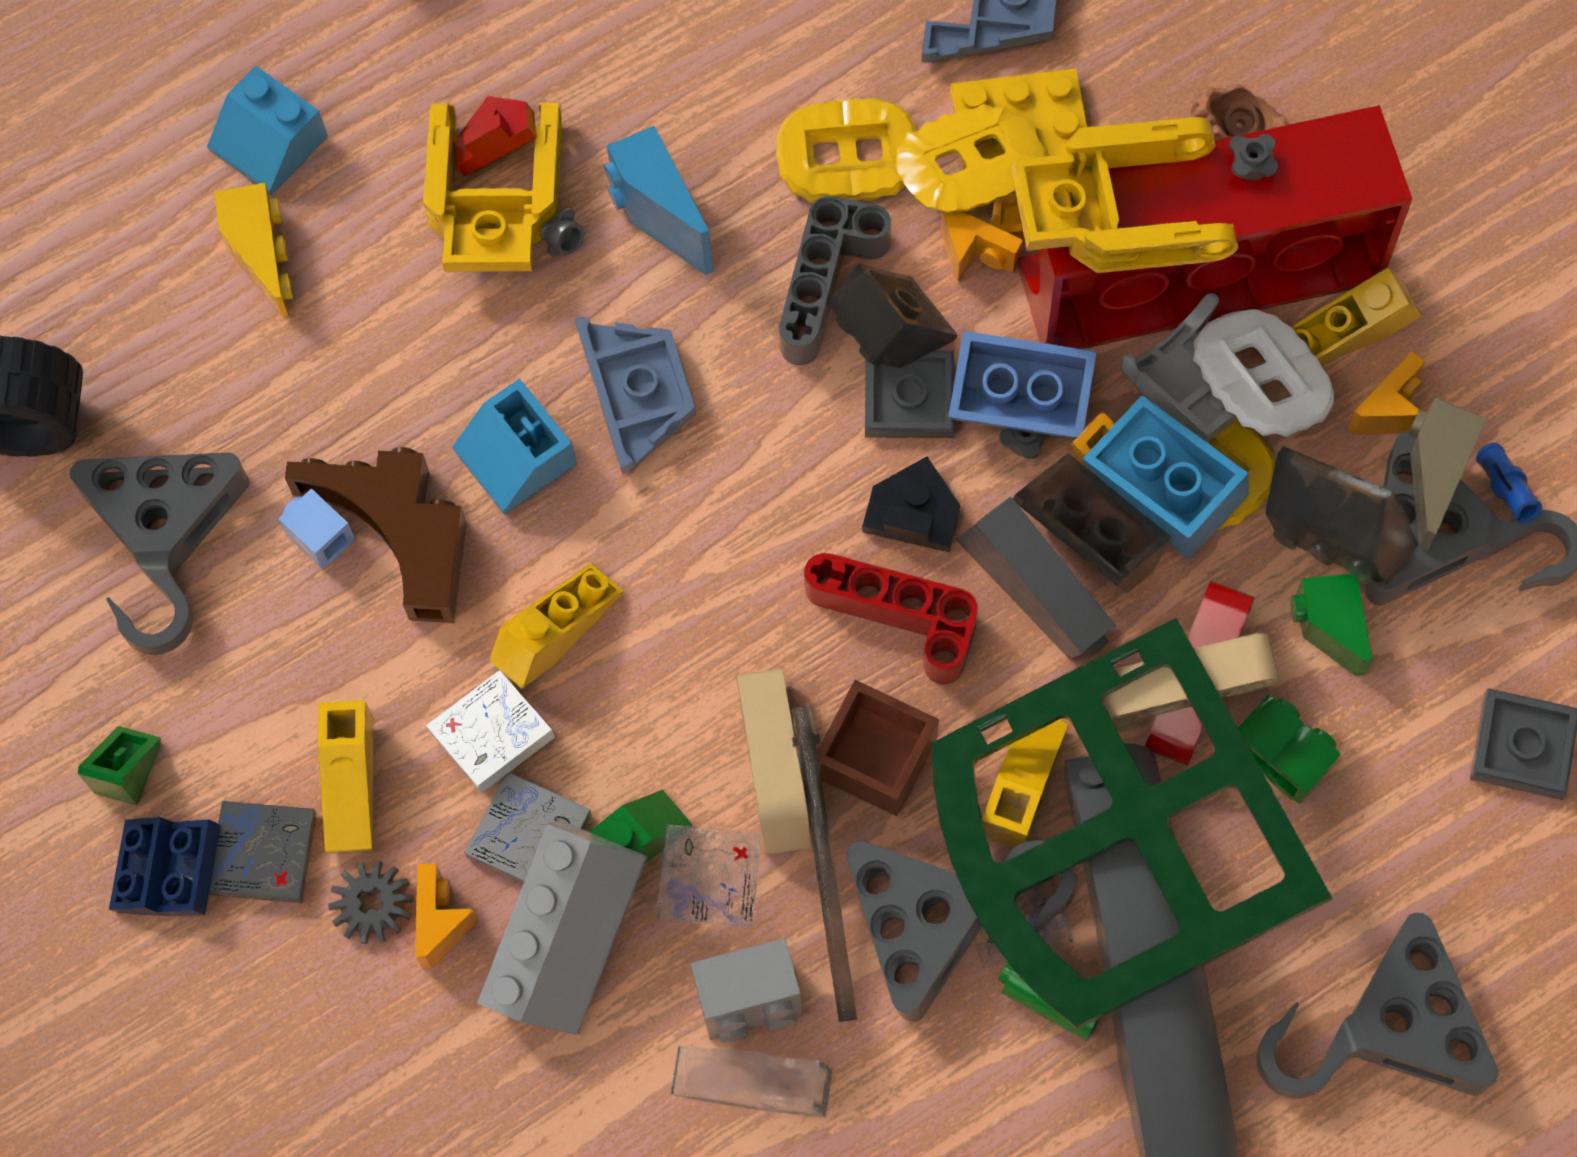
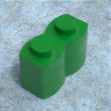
(1286, 749)

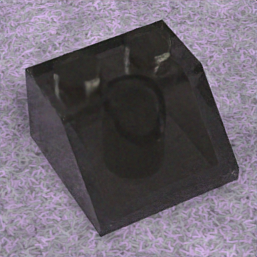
(889, 317)

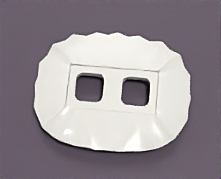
(1286, 360)

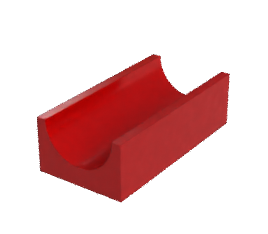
(1299, 234)

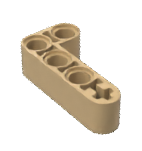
(1232, 665)
(774, 762)

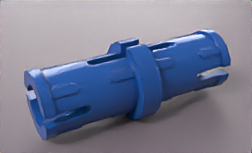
(1498, 469)

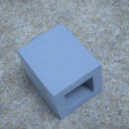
(316, 528)

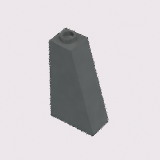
(1037, 579)

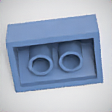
(1022, 385)

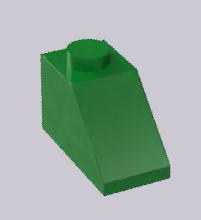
(1334, 619)
(642, 824)

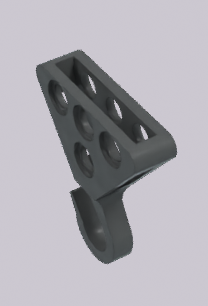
(189, 514)
(1475, 536)
(932, 947)
(1418, 1051)

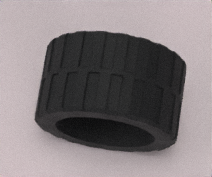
(37, 397)

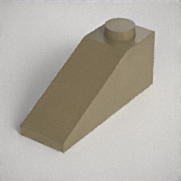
(1438, 461)

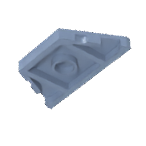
(637, 386)

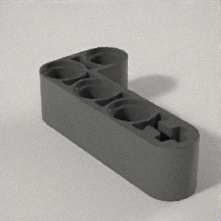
(821, 280)

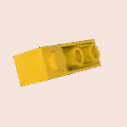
(249, 231)
(1359, 317)
(552, 625)
(346, 775)
(1022, 785)

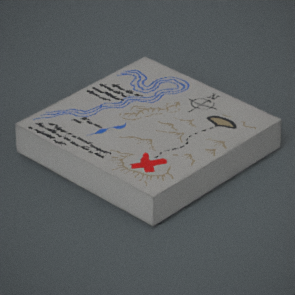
(516, 823)

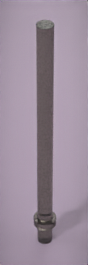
(824, 862)

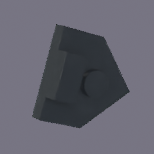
(913, 508)

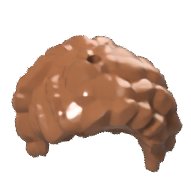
(1234, 106)

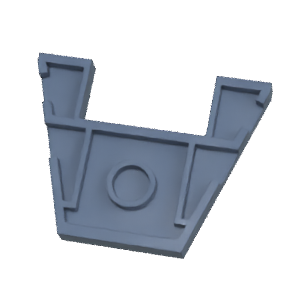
(992, 28)

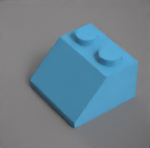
(266, 130)

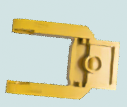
(1073, 204)
(490, 226)

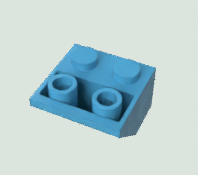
(514, 447)

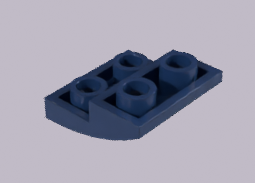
(164, 867)

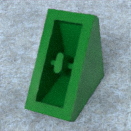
(120, 764)

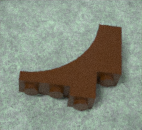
(392, 501)

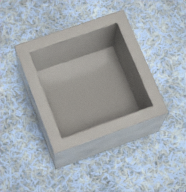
(747, 990)

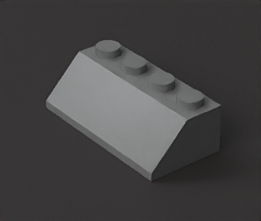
(562, 928)

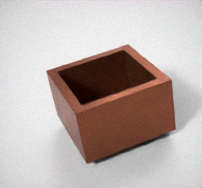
(876, 747)

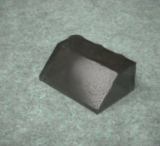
(1338, 518)
(1095, 522)

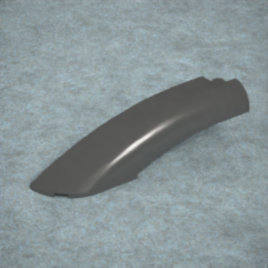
(1169, 1035)

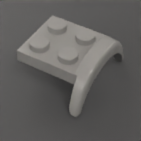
(1176, 381)

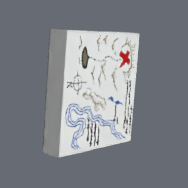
(490, 731)

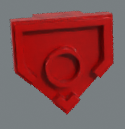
(493, 132)

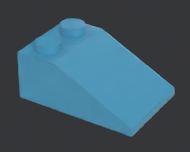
(656, 197)
(1169, 475)

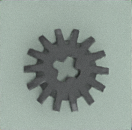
(373, 920)

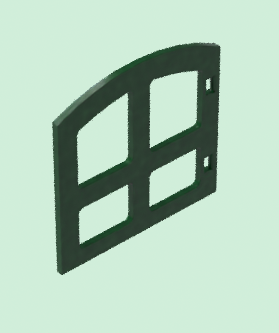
(1136, 815)

